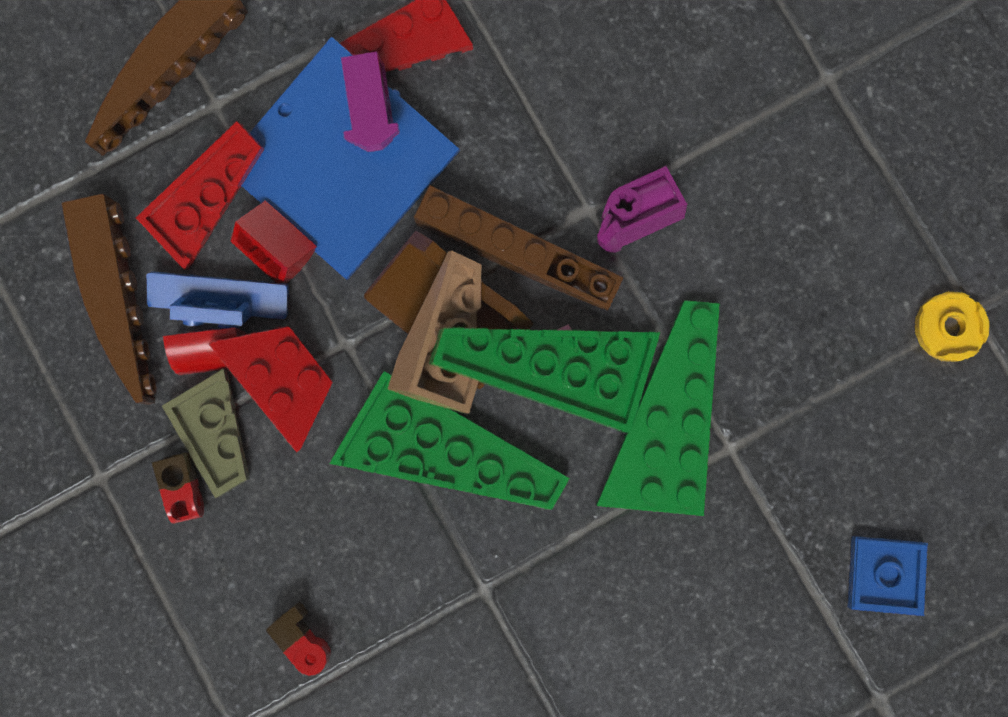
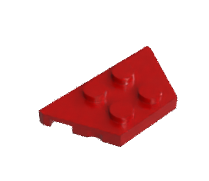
(278, 377)

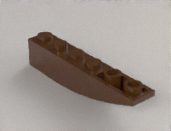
(159, 63)
(515, 248)
(108, 289)

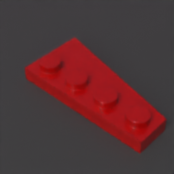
(412, 35)
(198, 198)

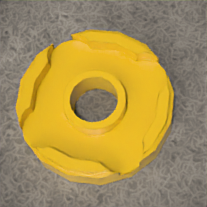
(931, 326)

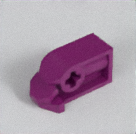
(368, 102)
(652, 204)

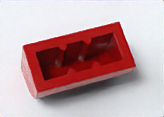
(272, 242)
(191, 353)

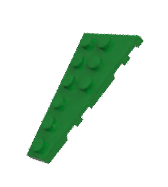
(569, 370)
(668, 448)
(443, 450)

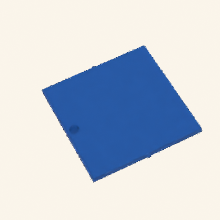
(329, 186)

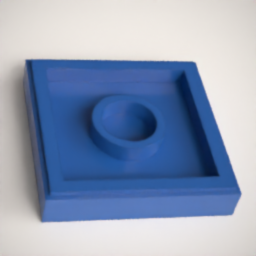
(887, 575)

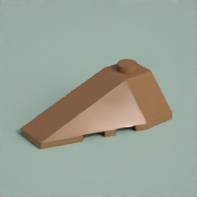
(449, 304)

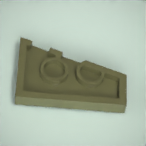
(211, 432)

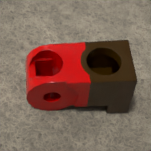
(179, 487)
(298, 642)

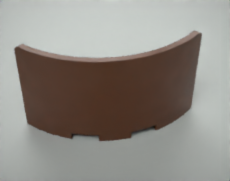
(408, 278)

